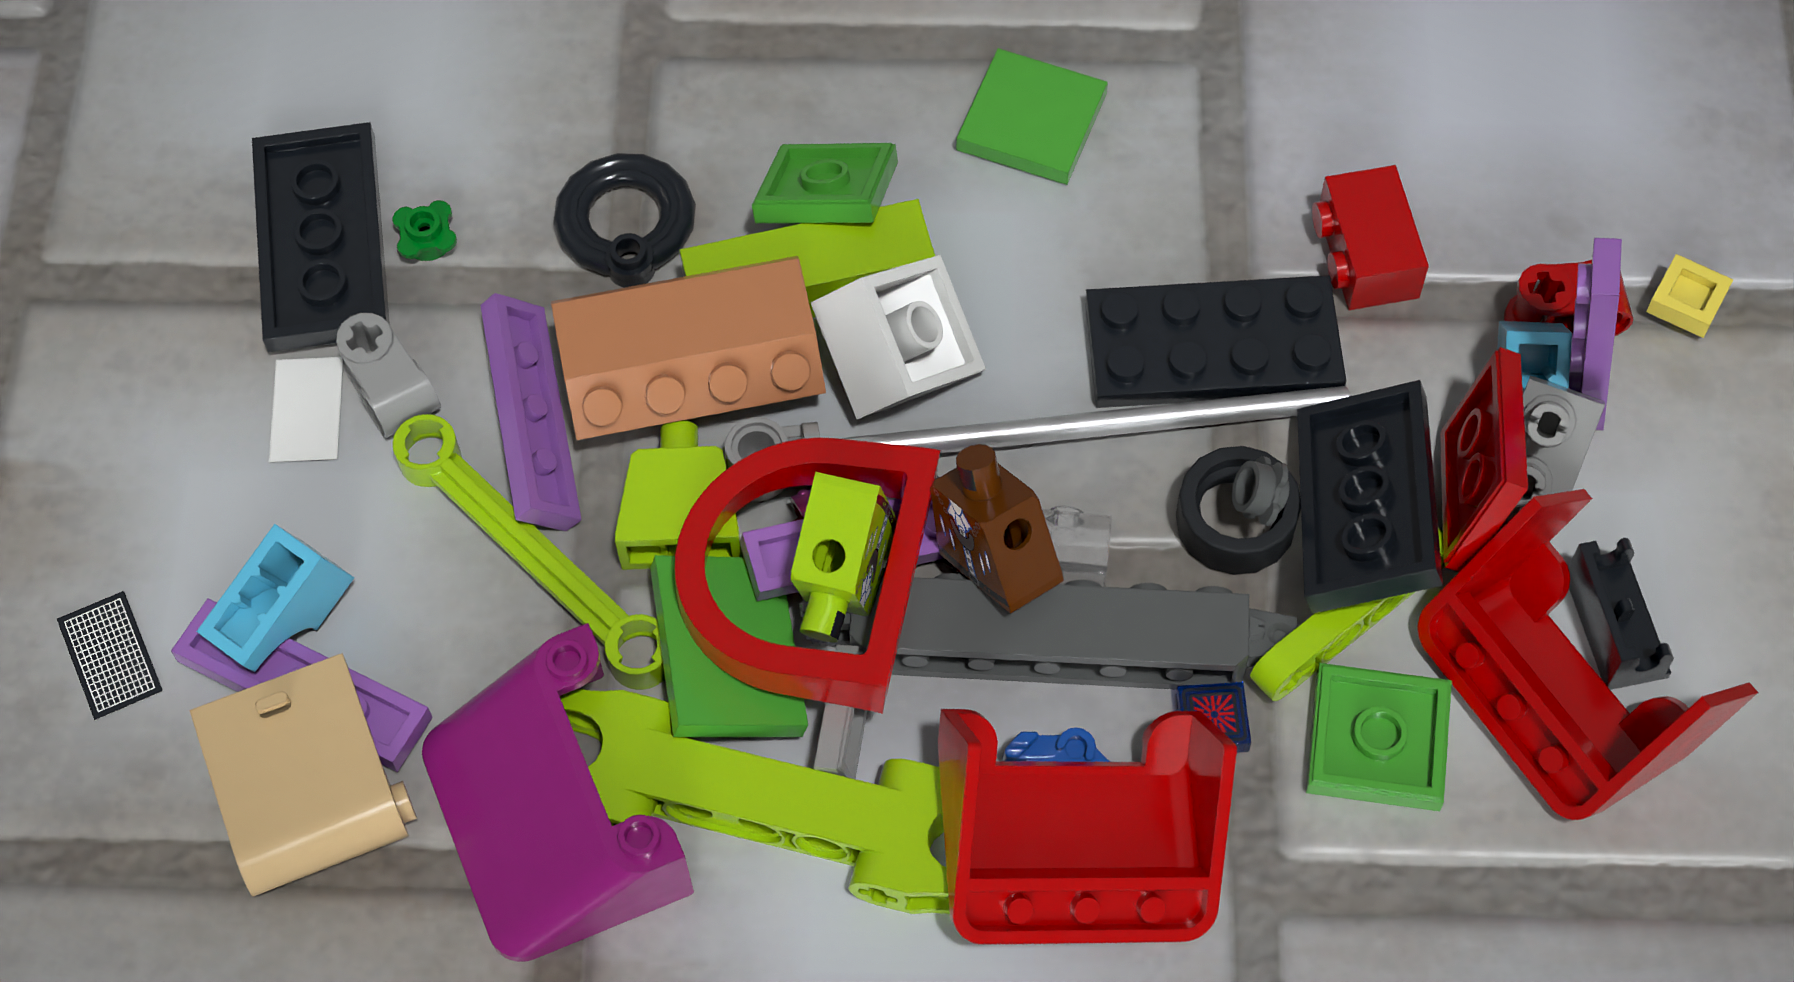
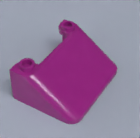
(531, 815)

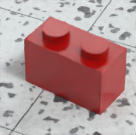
(1370, 238)

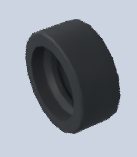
(1223, 551)

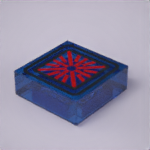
(1222, 705)

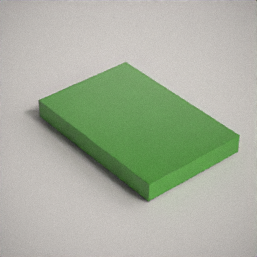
(702, 695)

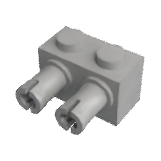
(1556, 436)

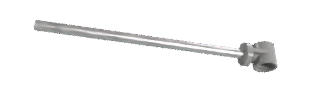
(759, 432)

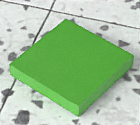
(1032, 116)
(826, 183)
(1379, 737)

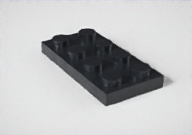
(317, 233)
(1212, 340)
(1367, 498)

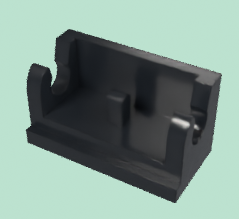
(1616, 617)

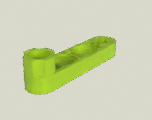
(1319, 641)

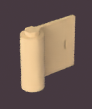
(299, 775)

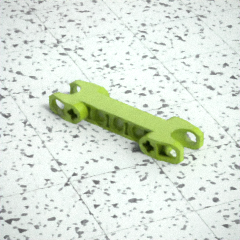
(862, 824)

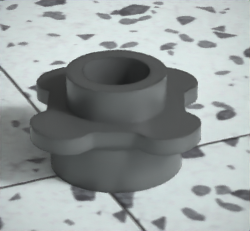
(1261, 489)

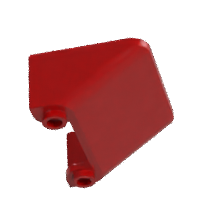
(1086, 844)

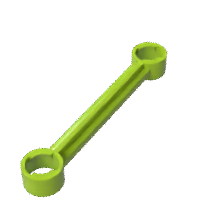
(528, 547)

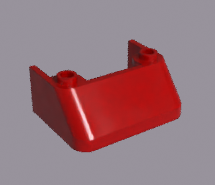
(1536, 688)

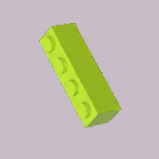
(827, 252)

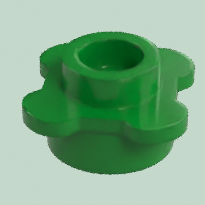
(426, 244)

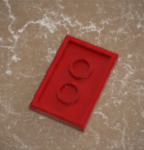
(1483, 459)

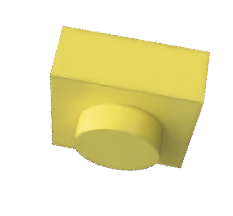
(1689, 295)

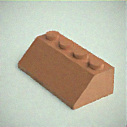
(688, 347)

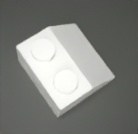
(897, 335)

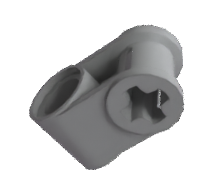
(387, 378)

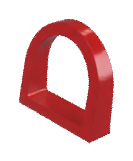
(798, 671)

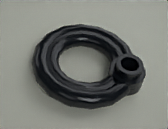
(655, 248)

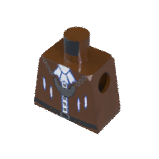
(994, 529)

